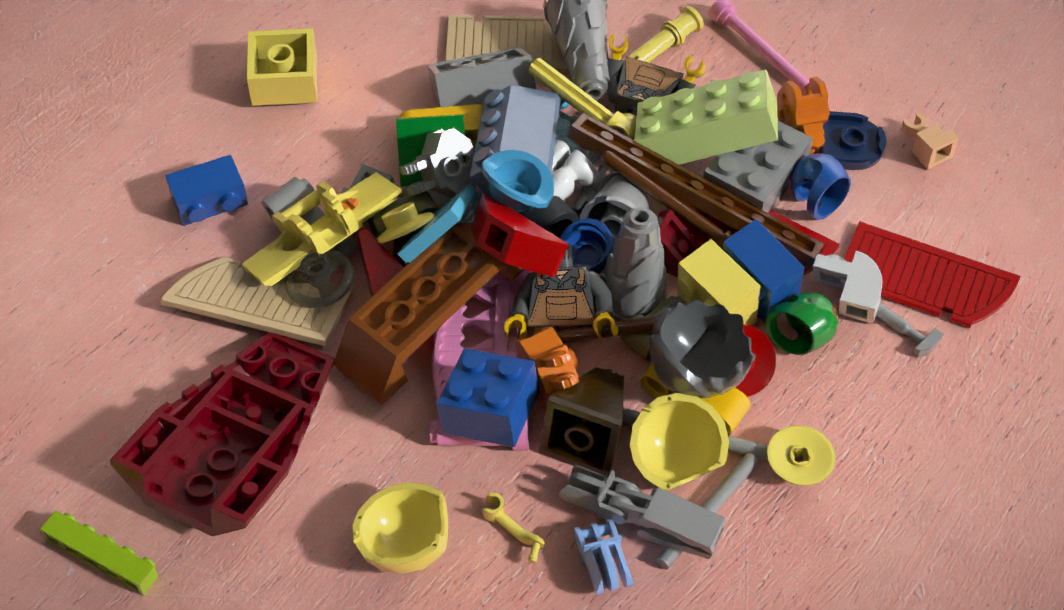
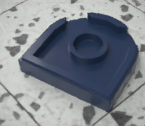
(853, 140)

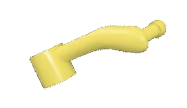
(524, 536)

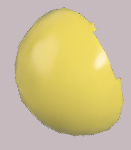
(678, 440)
(402, 528)

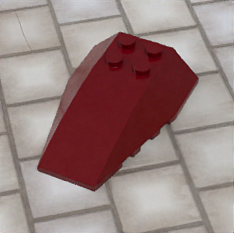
(228, 440)

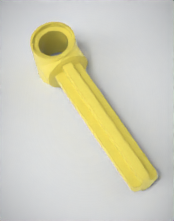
(580, 100)

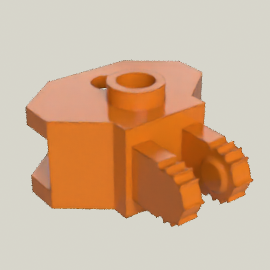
(805, 111)
(553, 362)

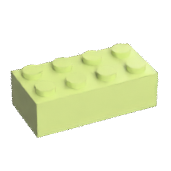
(709, 118)

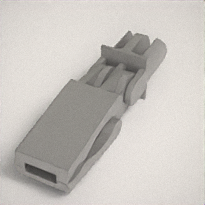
(661, 515)

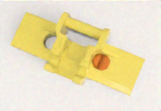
(342, 218)

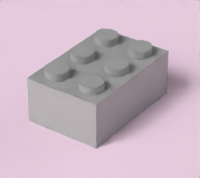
(761, 171)

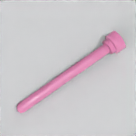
(724, 13)

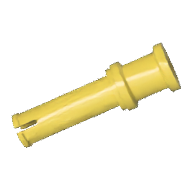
(672, 34)

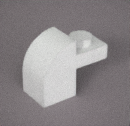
(859, 281)

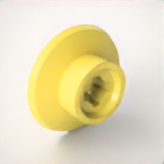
(403, 221)
(803, 442)

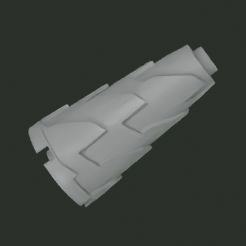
(582, 39)
(636, 266)

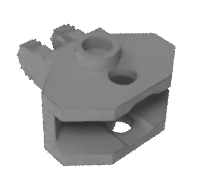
(442, 164)

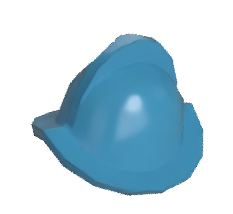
(518, 180)

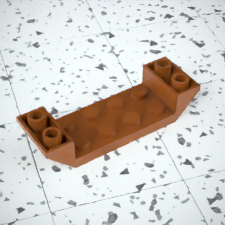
(413, 309)

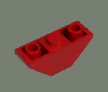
(516, 239)

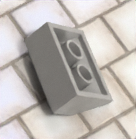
(474, 77)

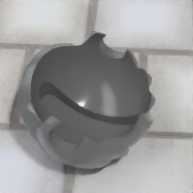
(700, 349)

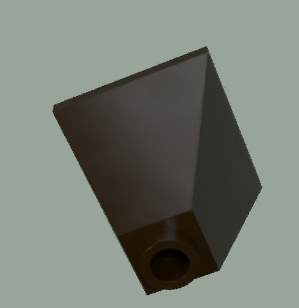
(585, 421)

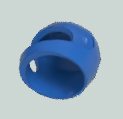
(820, 179)
(590, 243)

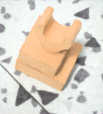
(931, 143)

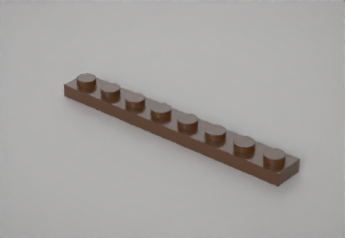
(690, 187)

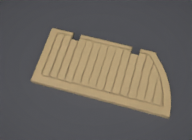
(502, 33)
(234, 295)

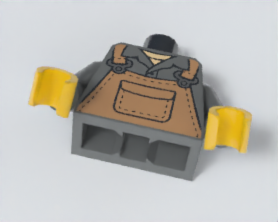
(637, 80)
(567, 299)

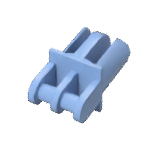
(603, 553)

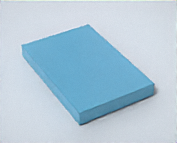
(444, 219)

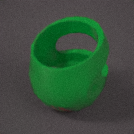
(804, 312)

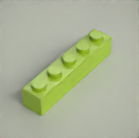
(100, 552)

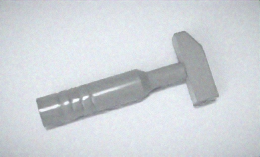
(926, 344)

